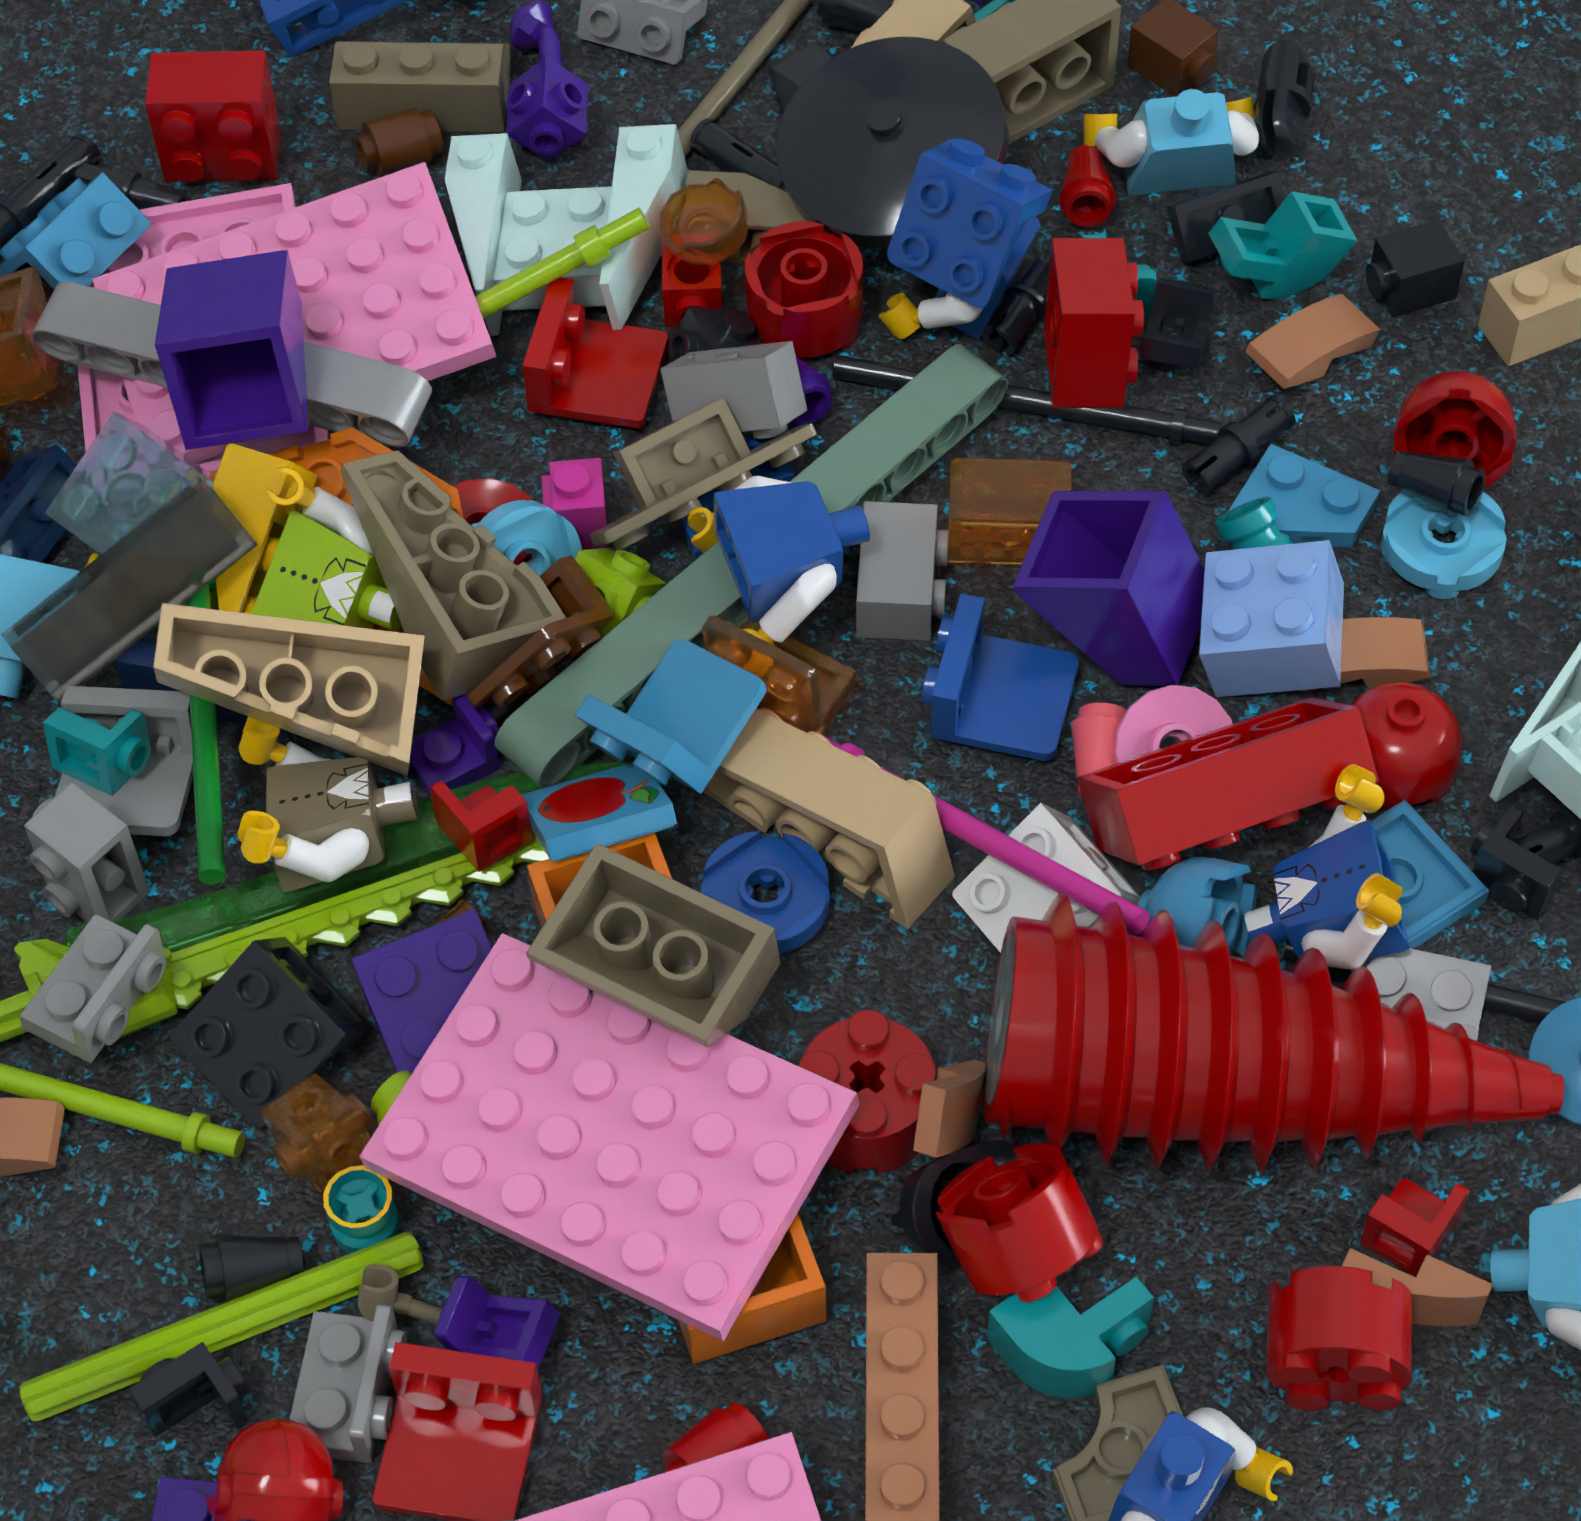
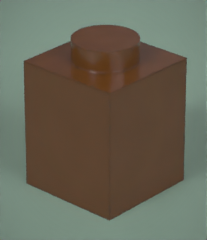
(1173, 47)

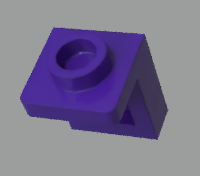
(495, 1324)

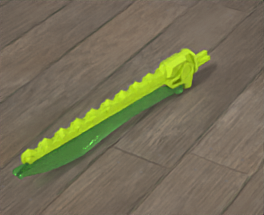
(213, 930)

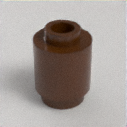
(399, 141)

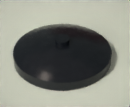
(867, 118)

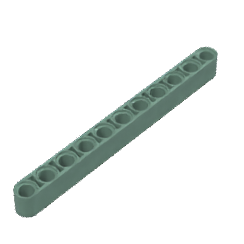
(864, 465)

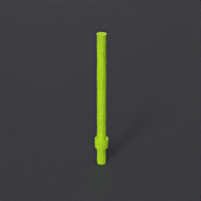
(590, 247)

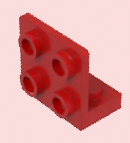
(587, 367)
(457, 1434)

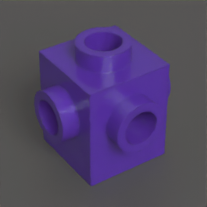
(547, 109)

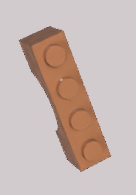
(902, 1387)

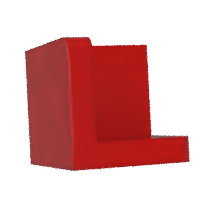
(484, 823)
(1412, 1224)

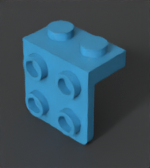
(77, 233)
(680, 718)

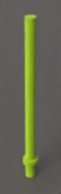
(192, 1131)

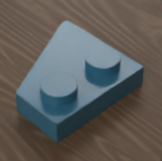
(1310, 498)

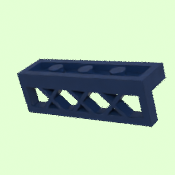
(25, 497)

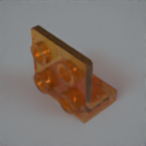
(999, 506)

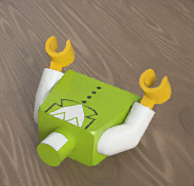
(324, 566)

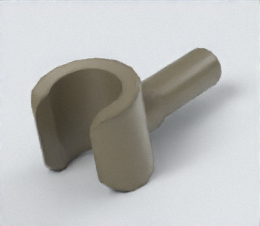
(381, 1288)

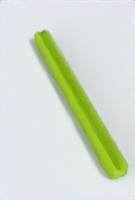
(215, 1327)

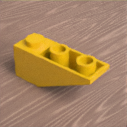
(242, 487)

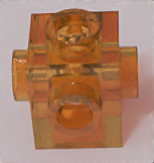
(317, 1131)

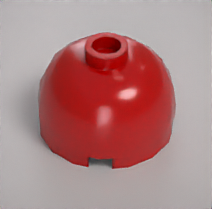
(1459, 418)
(1411, 742)

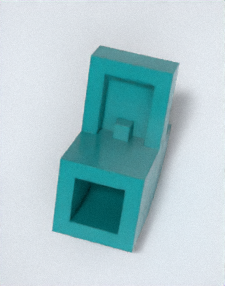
(1291, 250)
(1067, 1351)

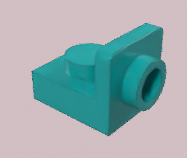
(98, 754)

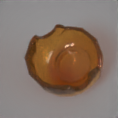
(704, 223)

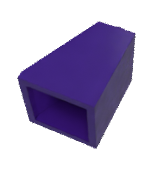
(233, 349)
(1117, 581)

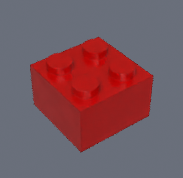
(213, 116)
(1091, 322)

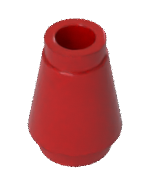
(1087, 190)

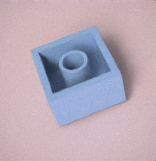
(1272, 619)

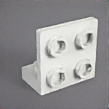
(998, 891)

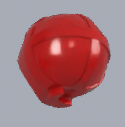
(276, 1475)

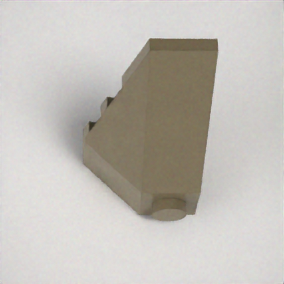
(445, 574)

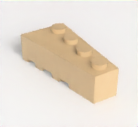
(306, 677)
(845, 806)

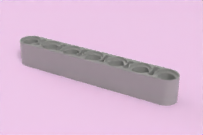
(341, 387)

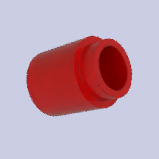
(714, 1435)

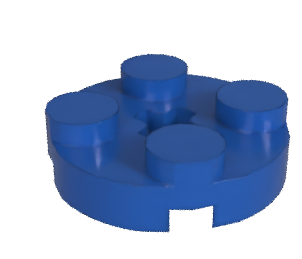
(771, 861)

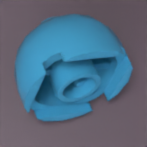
(1204, 892)

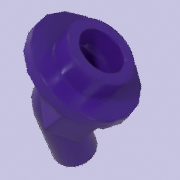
(533, 28)

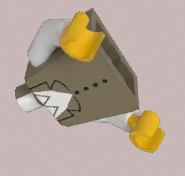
(319, 811)

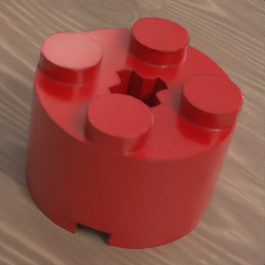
(805, 288)
(887, 1072)
(1018, 1222)
(1339, 1339)

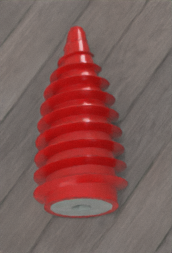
(1224, 1048)

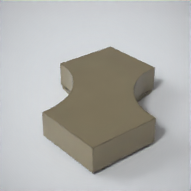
(1129, 1418)

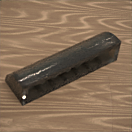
(124, 588)

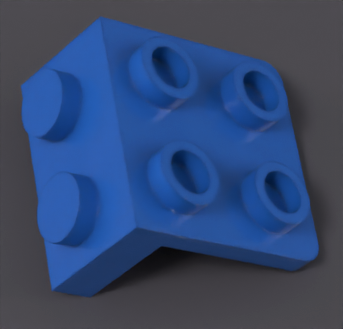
(964, 219)
(996, 688)

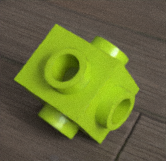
(620, 579)

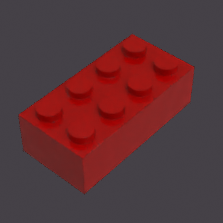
(1224, 782)

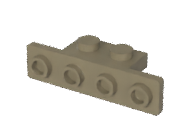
(687, 460)

